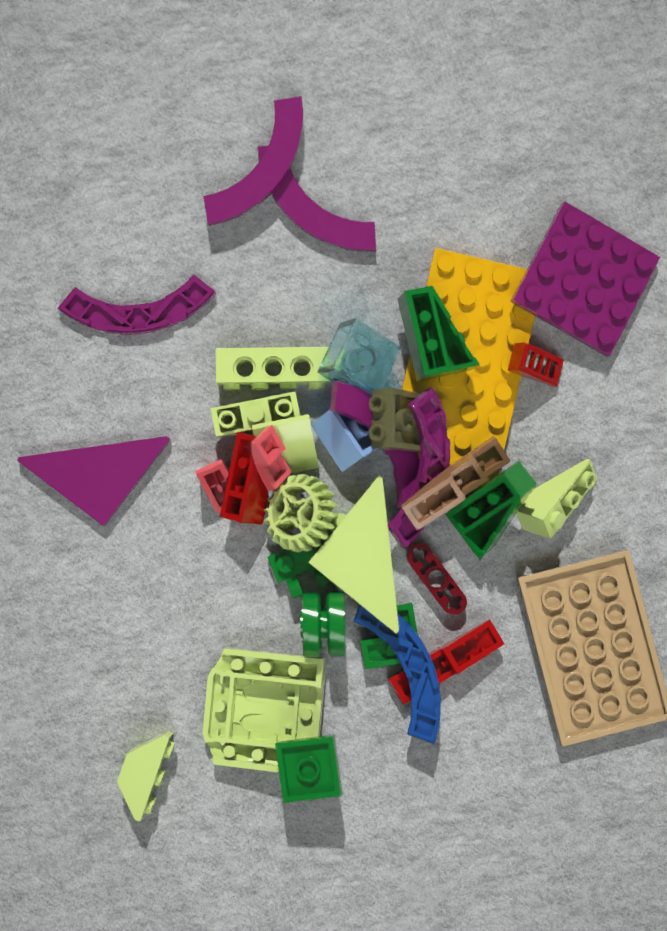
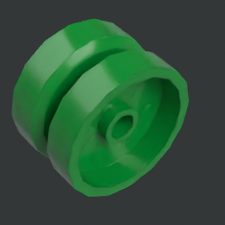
(323, 624)

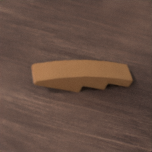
(455, 482)

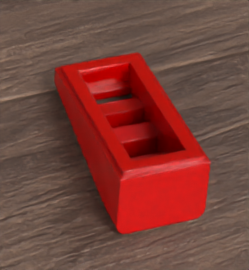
(519, 358)

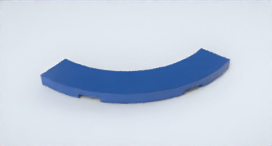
(418, 669)

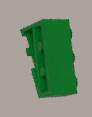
(432, 337)
(491, 508)

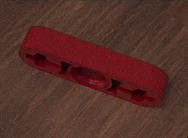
(443, 600)

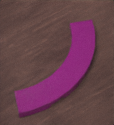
(267, 173)
(318, 221)
(141, 317)
(355, 404)
(433, 457)

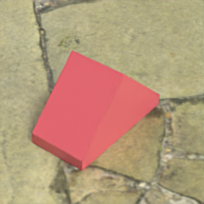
(214, 480)

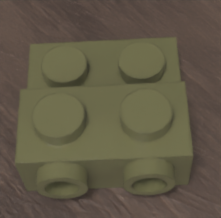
(392, 420)

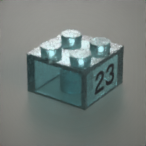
(359, 356)

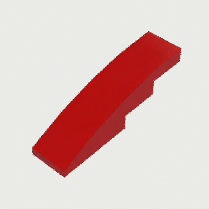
(454, 656)

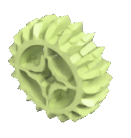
(309, 515)

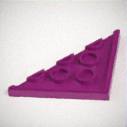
(97, 476)

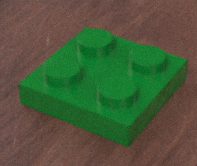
(308, 768)

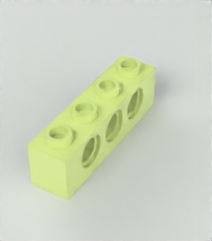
(229, 360)

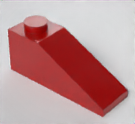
(244, 491)

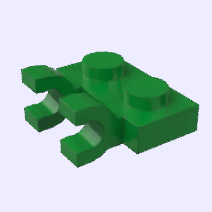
(290, 564)

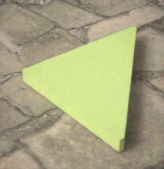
(360, 556)

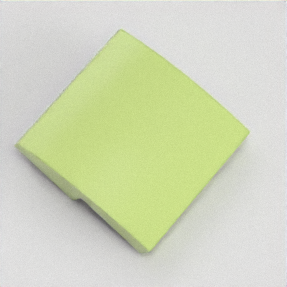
(298, 440)

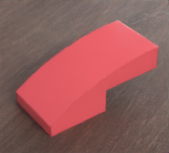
(268, 459)

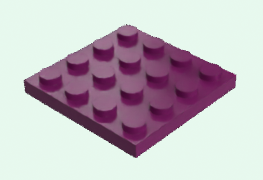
(585, 279)

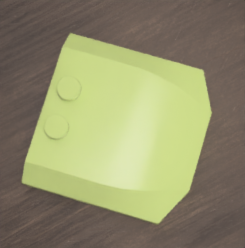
(260, 701)

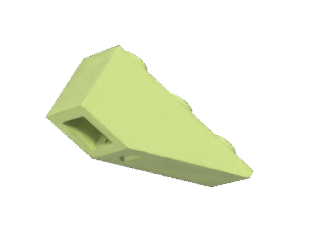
(556, 499)

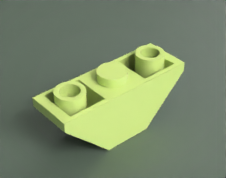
(242, 415)
(143, 772)

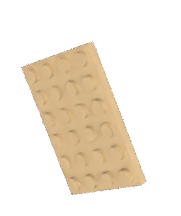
(594, 647)

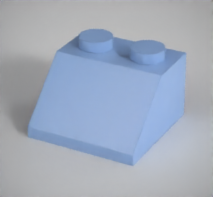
(343, 438)

